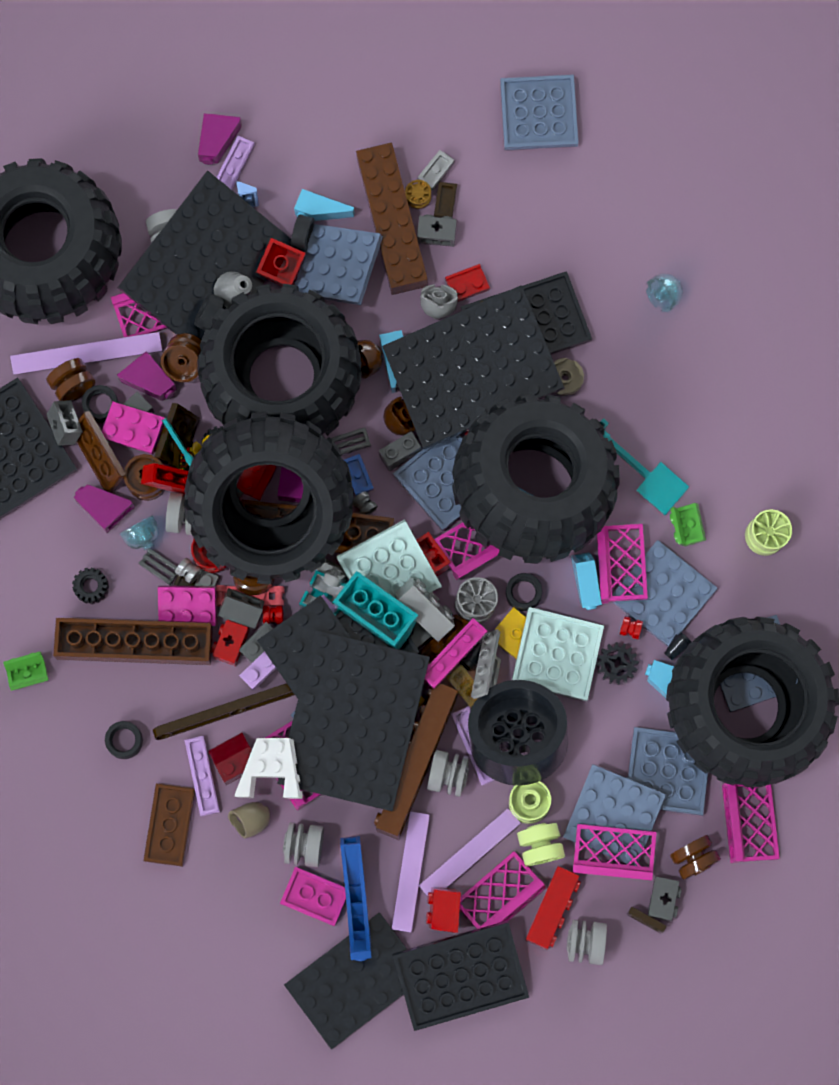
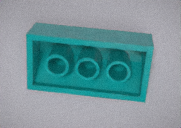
(376, 610)

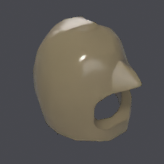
(253, 817)

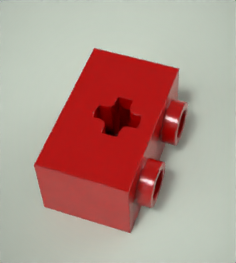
(434, 554)
(231, 653)

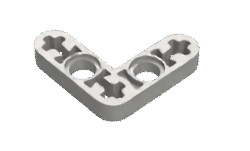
(334, 574)

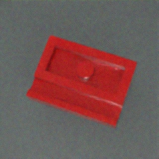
(468, 282)
(256, 480)

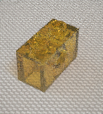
(463, 683)

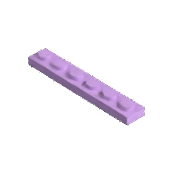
(263, 666)

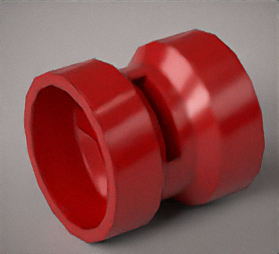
(268, 614)
(632, 628)

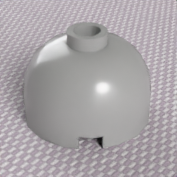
(438, 301)

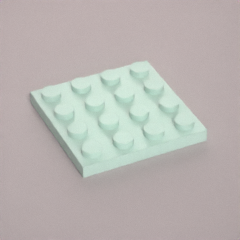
(390, 560)
(558, 653)

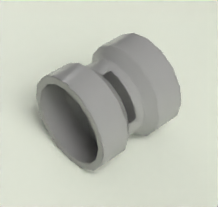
(188, 570)

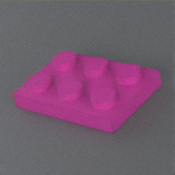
(133, 428)
(187, 604)
(314, 896)

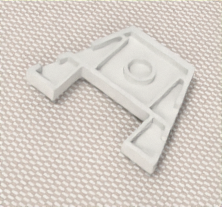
(271, 760)

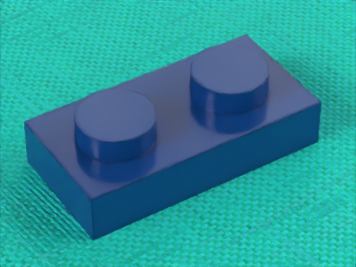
(360, 477)

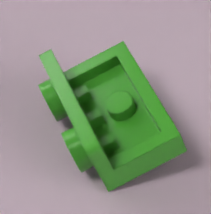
(687, 525)
(26, 670)

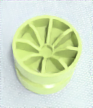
(768, 532)
(530, 802)
(539, 839)

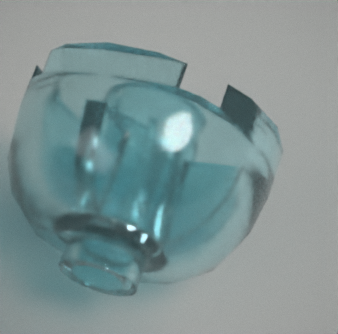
(664, 291)
(141, 534)

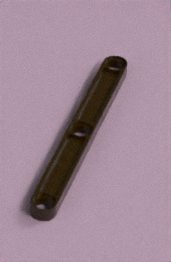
(222, 711)

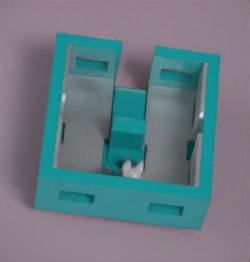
(320, 588)

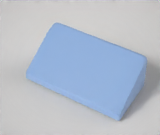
(248, 193)

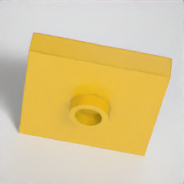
(511, 632)

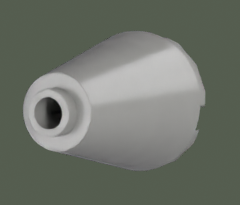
(230, 285)

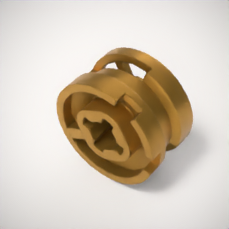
(418, 194)

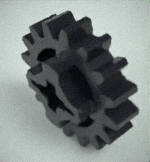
(624, 666)

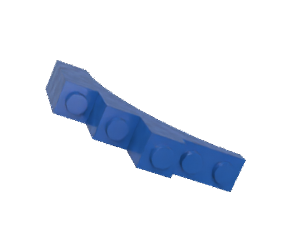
(356, 898)

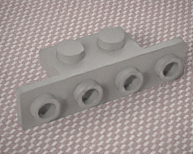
(487, 665)

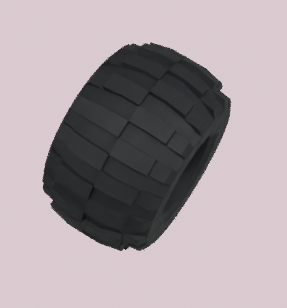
(83, 263)
(274, 320)
(525, 523)
(265, 545)
(778, 657)

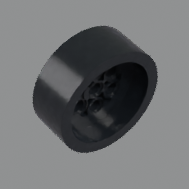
(527, 704)

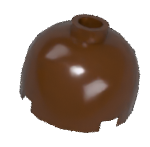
(370, 358)
(398, 418)

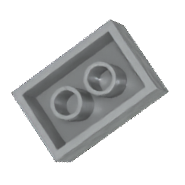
(432, 615)

